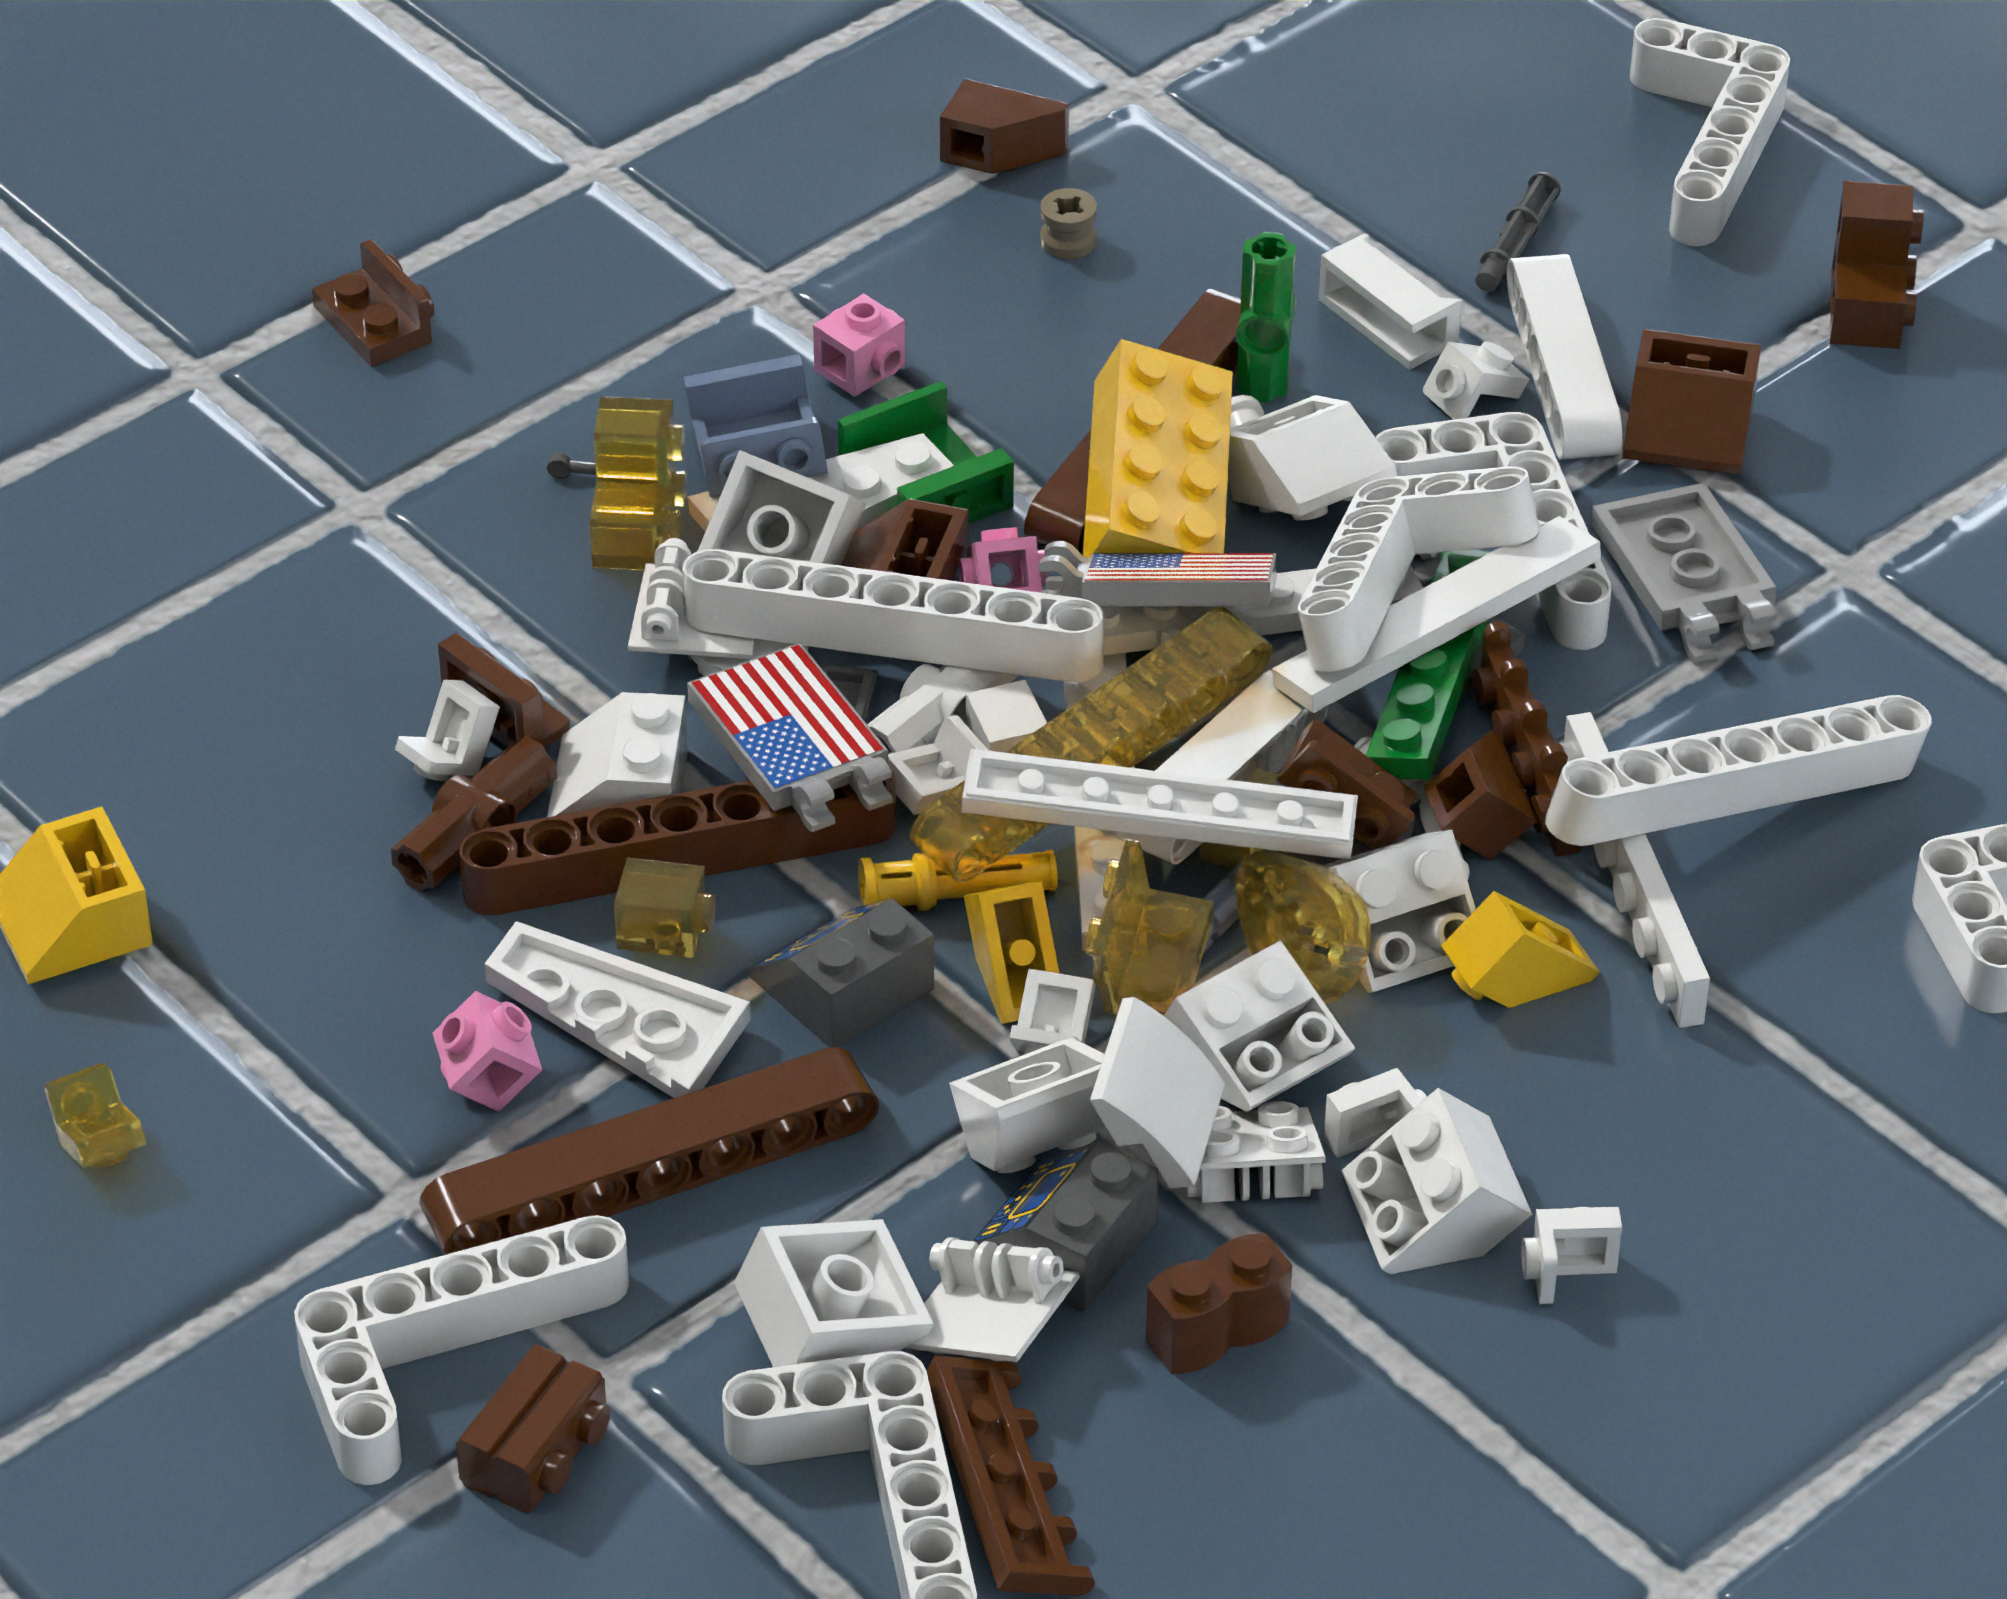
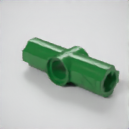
(1266, 316)

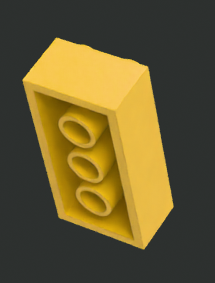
(1158, 454)

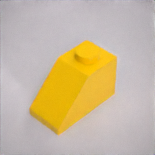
(1008, 937)
(1515, 954)

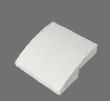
(1157, 1091)

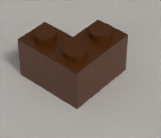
(1874, 265)

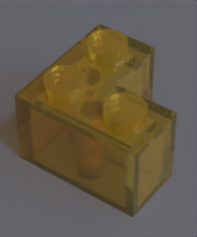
(635, 481)

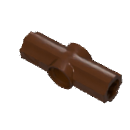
(471, 805)

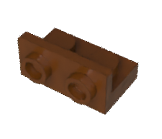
(377, 307)
(520, 702)
(1331, 764)

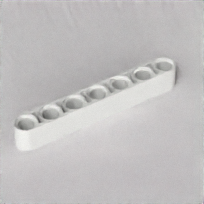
(894, 615)
(1737, 770)

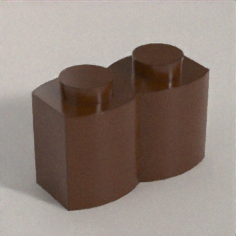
(1218, 1303)

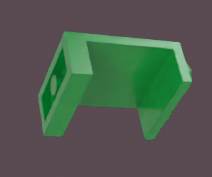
(974, 483)

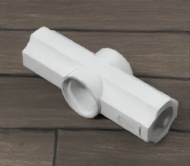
(926, 700)

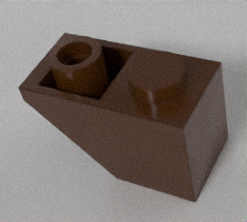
(1001, 128)
(1481, 798)

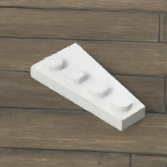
(865, 474)

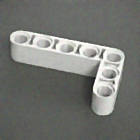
(1747, 92)
(1383, 533)
(1572, 607)
(1964, 910)
(436, 1307)
(855, 1406)

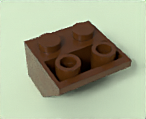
(1692, 401)
(912, 540)

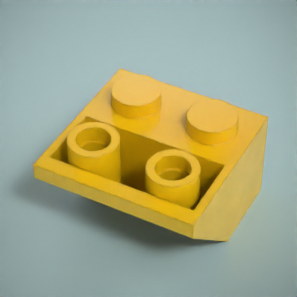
(72, 898)

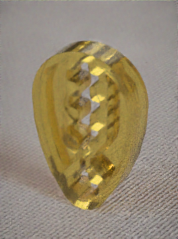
(1310, 898)

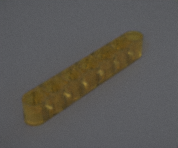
(1107, 727)

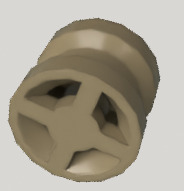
(1068, 223)

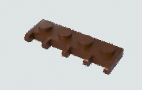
(1521, 724)
(1002, 1479)

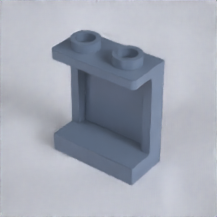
(758, 411)

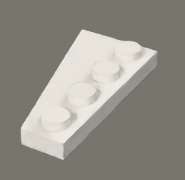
(631, 1013)

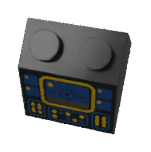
(852, 971)
(1086, 1209)

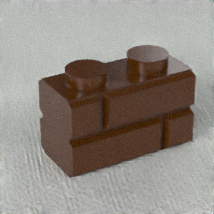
(533, 1429)

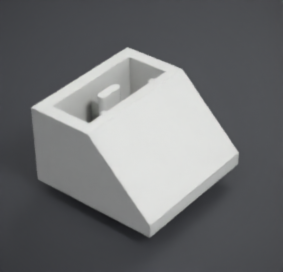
(1304, 458)
(1413, 902)
(1261, 1027)
(1436, 1187)

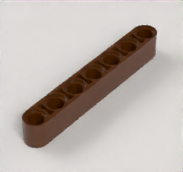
(1203, 336)
(708, 827)
(653, 1151)

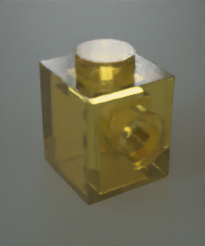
(662, 907)

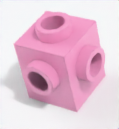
(859, 345)
(1006, 548)
(487, 1051)

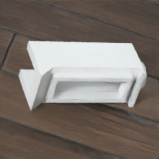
(1387, 303)

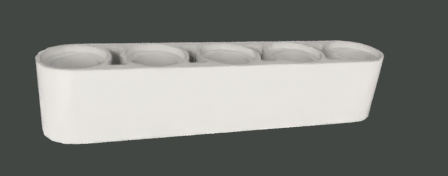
(1564, 357)
(1246, 735)

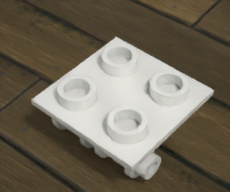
(661, 613)
(1261, 1138)
(992, 1298)

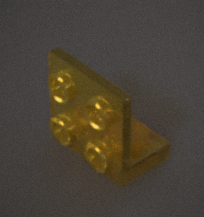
(1147, 937)

